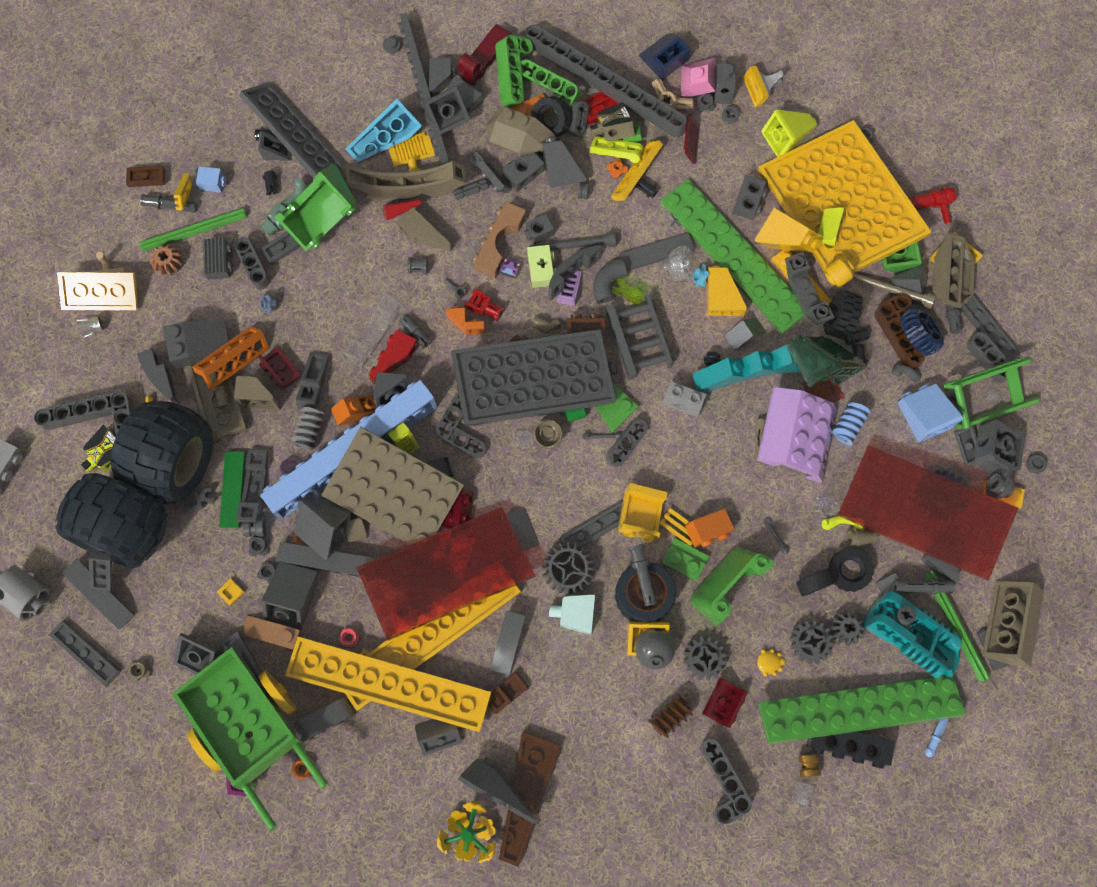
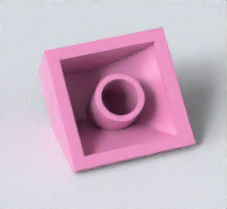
(698, 78)

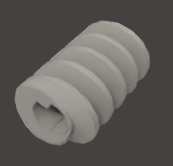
(306, 427)

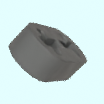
(579, 118)

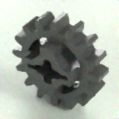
(809, 634)
(702, 645)

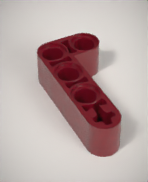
(474, 66)

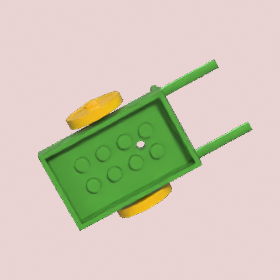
(225, 709)

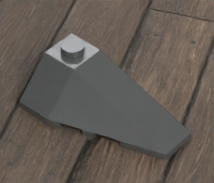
(488, 779)

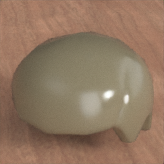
(544, 429)

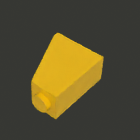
(722, 294)

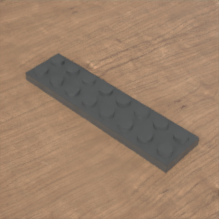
(290, 128)

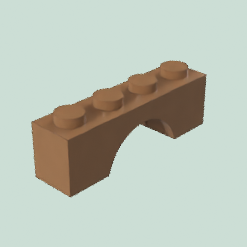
(509, 220)

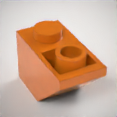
(353, 409)

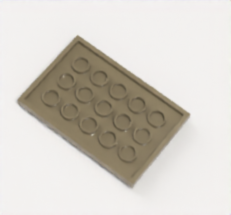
(392, 488)

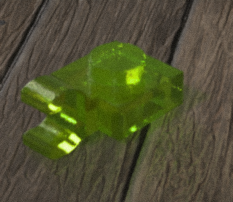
(631, 294)

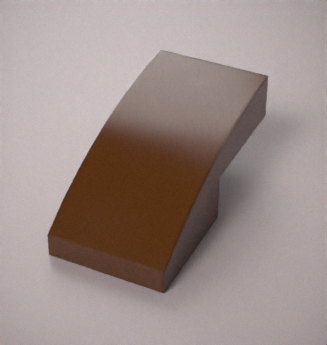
(507, 692)

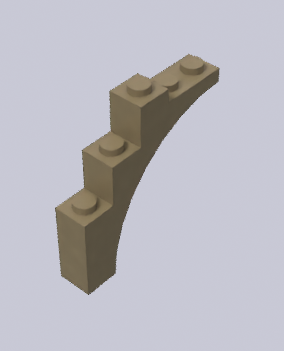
(405, 185)

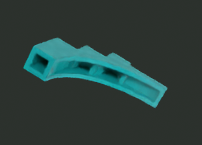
(749, 367)

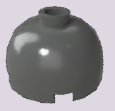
(655, 648)

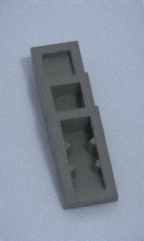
(103, 600)

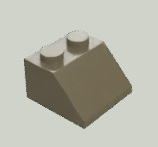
(252, 394)

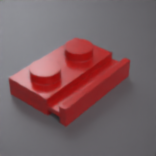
(596, 104)

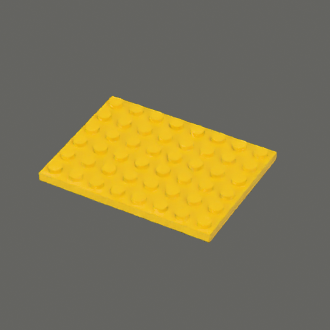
(847, 174)

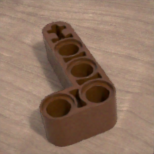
(893, 319)

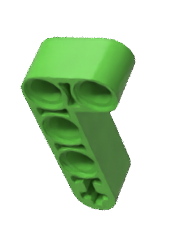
(508, 56)
(550, 82)

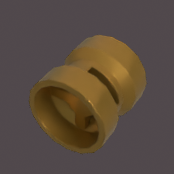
(809, 765)

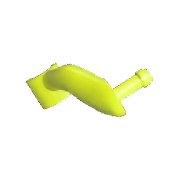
(830, 523)

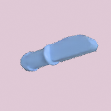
(930, 751)

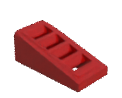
(395, 209)

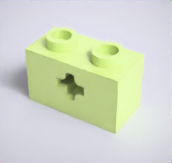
(540, 255)

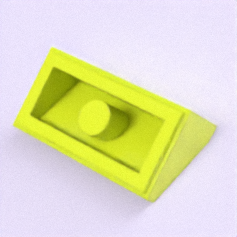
(830, 225)

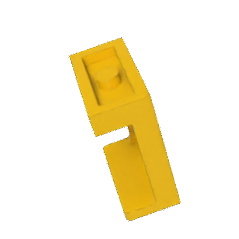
(641, 512)

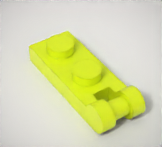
(617, 148)

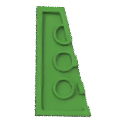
(617, 413)

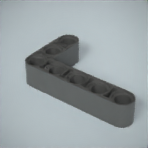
(93, 411)

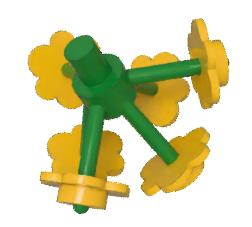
(467, 840)

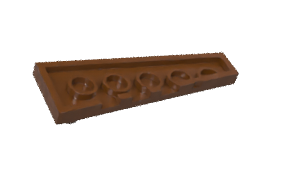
(531, 777)

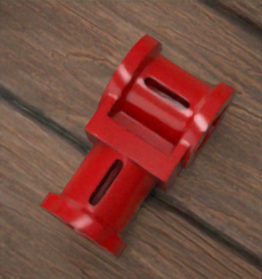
(482, 305)

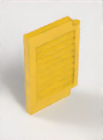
(416, 147)

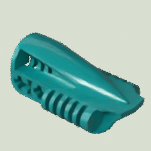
(925, 641)

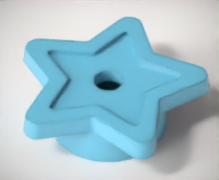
(700, 276)

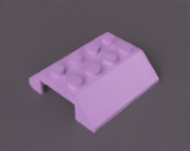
(797, 432)

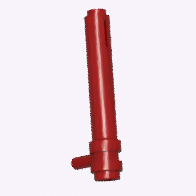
(935, 199)

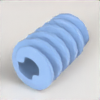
(849, 421)

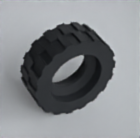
(563, 113)
(863, 561)

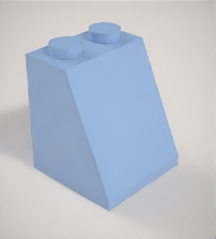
(929, 412)

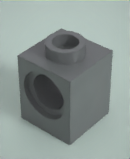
(540, 222)

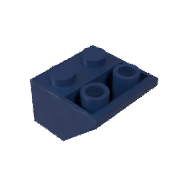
(666, 55)

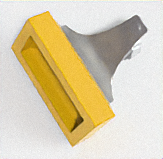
(760, 84)

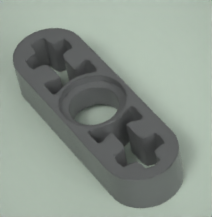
(618, 444)

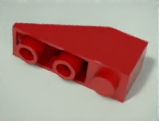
(397, 353)

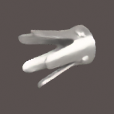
(94, 322)

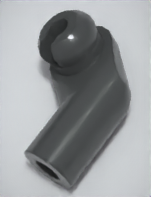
(908, 370)

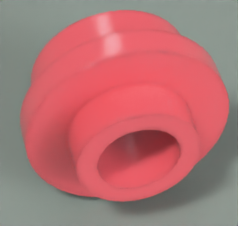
(342, 637)

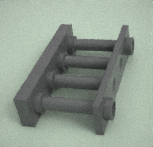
(626, 350)

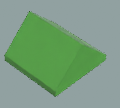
(903, 259)

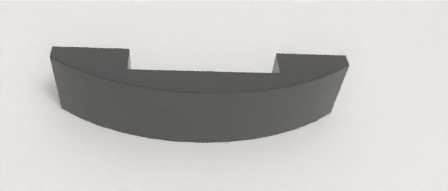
(585, 257)
(254, 485)

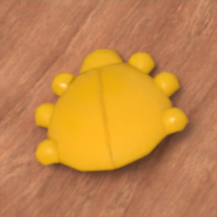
(770, 662)

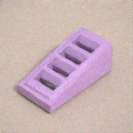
(570, 300)

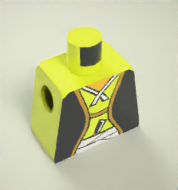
(99, 450)

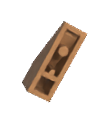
(271, 632)

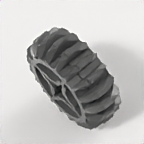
(573, 551)

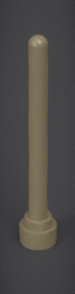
(926, 299)

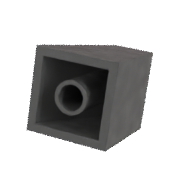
(321, 524)
(289, 595)

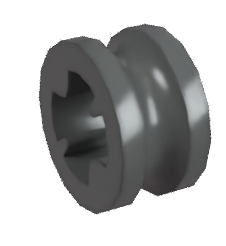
(735, 115)
(583, 190)

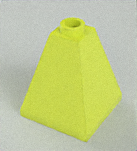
(787, 130)

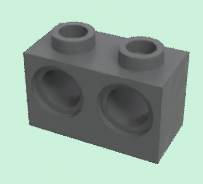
(750, 198)

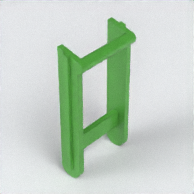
(1014, 386)

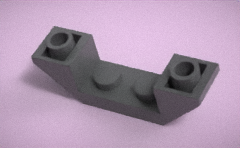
(806, 295)

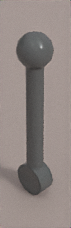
(588, 436)
(767, 522)

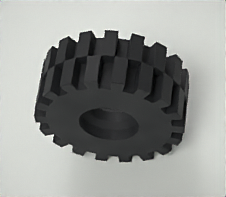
(846, 311)

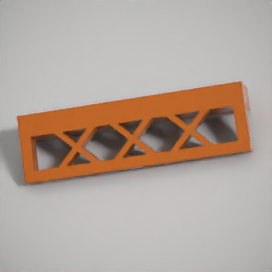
(232, 349)

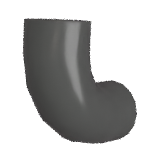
(605, 278)

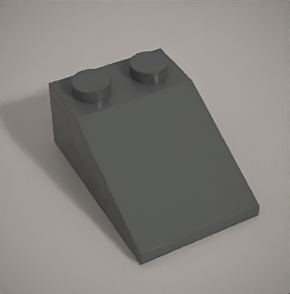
(194, 340)

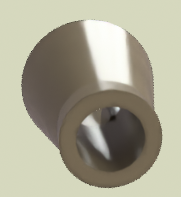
(860, 537)

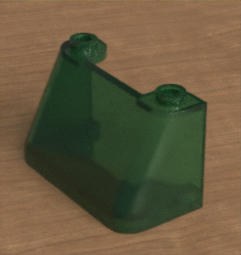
(823, 358)

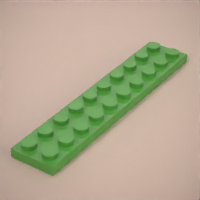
(733, 252)
(860, 709)

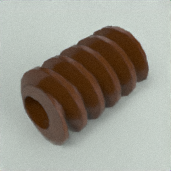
(672, 716)

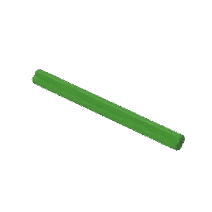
(193, 229)
(956, 625)

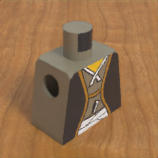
(613, 123)

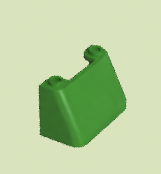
(318, 208)
(709, 597)

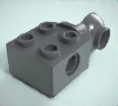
(999, 454)

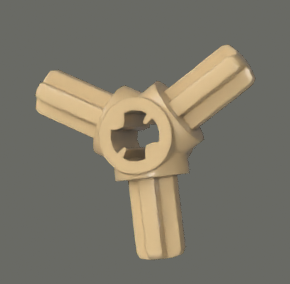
(667, 96)

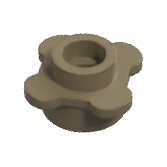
(133, 667)

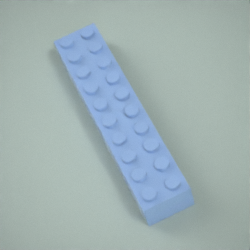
(316, 472)

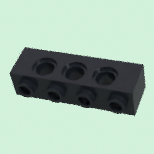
(882, 748)

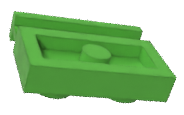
(685, 559)

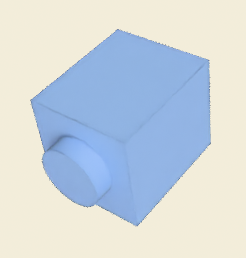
(210, 179)

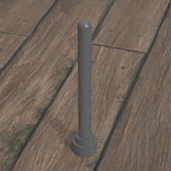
(608, 240)

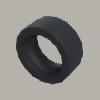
(816, 582)

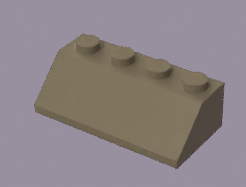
(1015, 603)

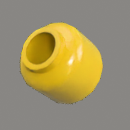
(839, 272)

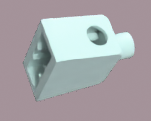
(575, 613)

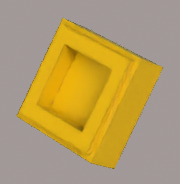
(230, 591)

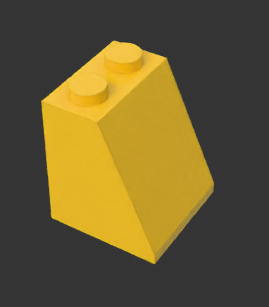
(788, 234)

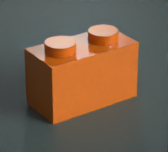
(709, 528)

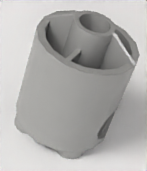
(22, 593)

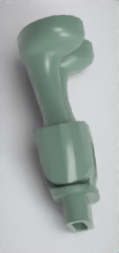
(271, 224)

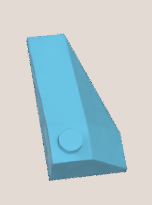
(387, 130)

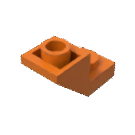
(458, 317)

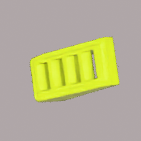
(403, 438)

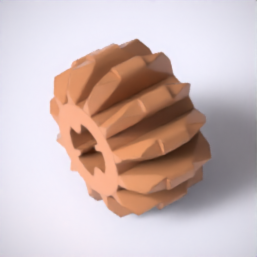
(169, 264)

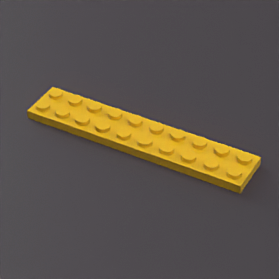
(424, 642)
(388, 684)

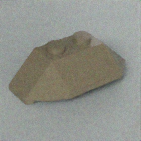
(516, 132)
(953, 272)

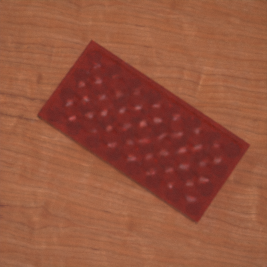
(928, 512)
(444, 573)

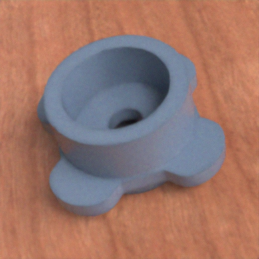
(267, 303)

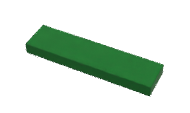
(232, 488)

